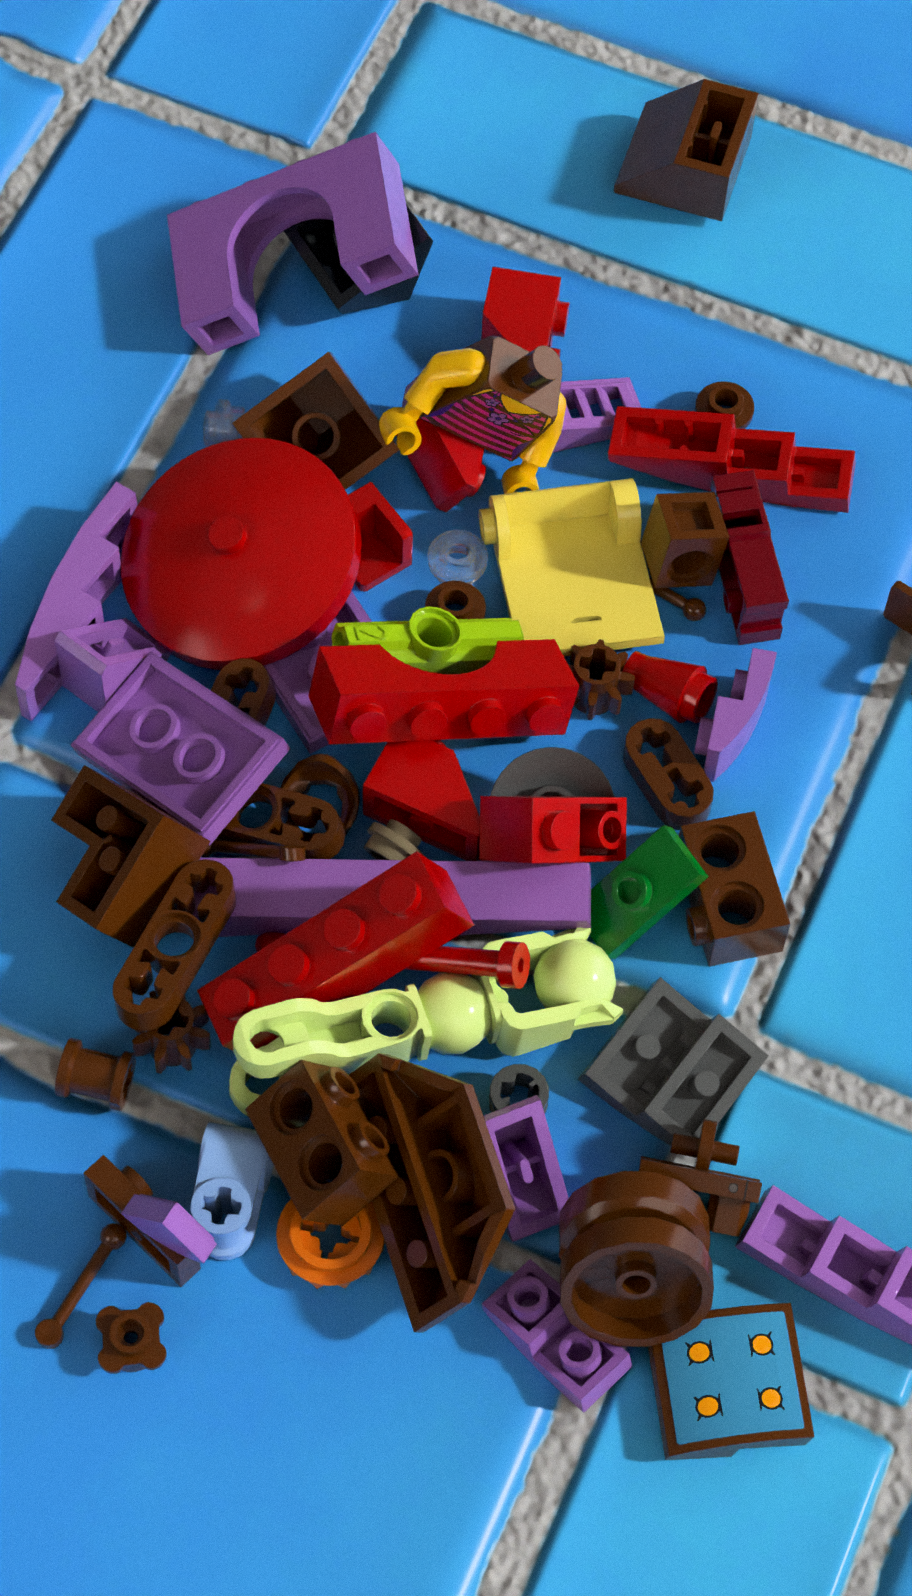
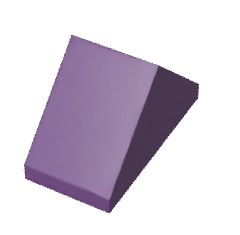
(101, 657)
(528, 1165)

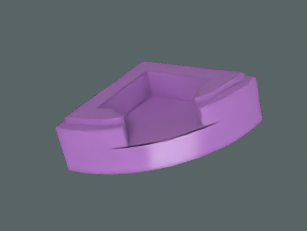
(170, 1226)

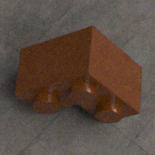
(129, 857)

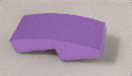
(737, 716)
(534, 1321)

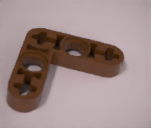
(303, 809)

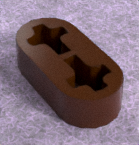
(679, 767)

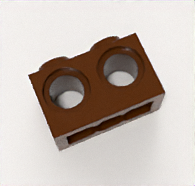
(742, 888)
(309, 1130)

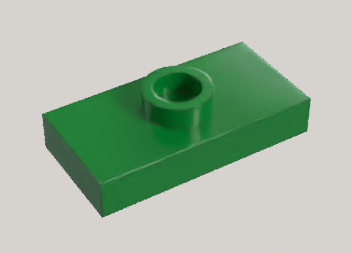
(642, 890)

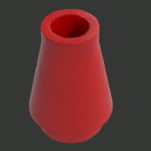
(673, 686)

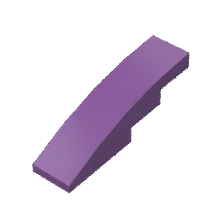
(74, 596)
(832, 1261)

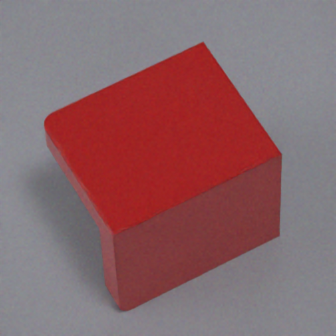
(384, 537)

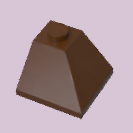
(324, 416)

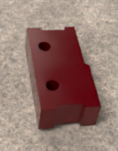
(749, 566)

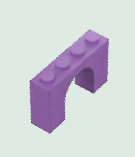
(224, 235)

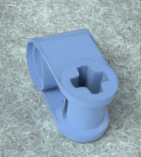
(230, 1181)

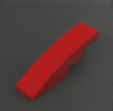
(700, 445)

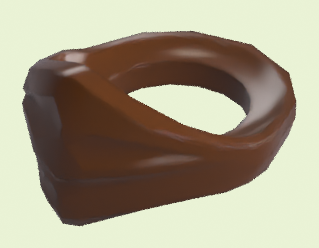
(327, 770)

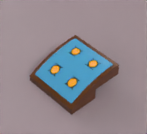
(732, 1384)

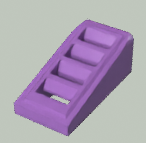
(591, 428)

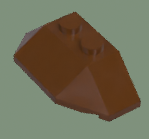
(450, 1189)

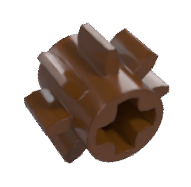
(605, 666)
(181, 1043)

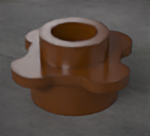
(134, 1357)

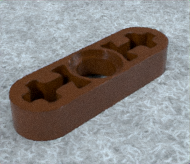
(178, 971)

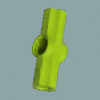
(433, 639)

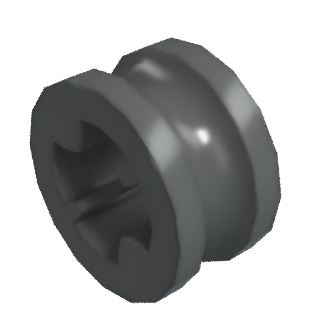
(517, 1075)

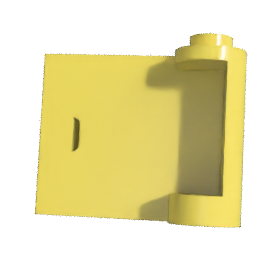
(574, 564)

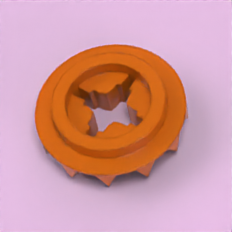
(346, 1262)

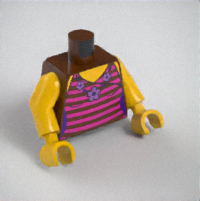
(491, 398)

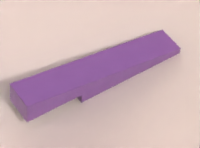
(497, 894)

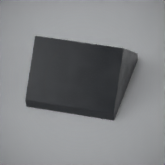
(318, 247)

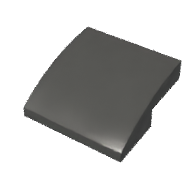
(672, 1065)

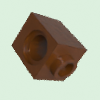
(684, 539)

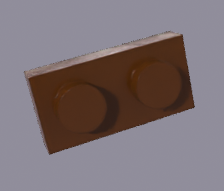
(111, 1192)

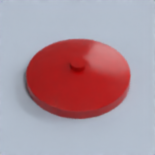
(241, 553)

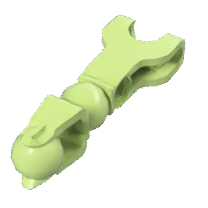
(444, 1015)

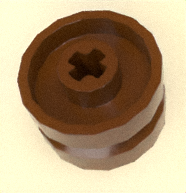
(635, 1259)

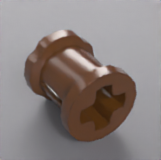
(95, 1074)

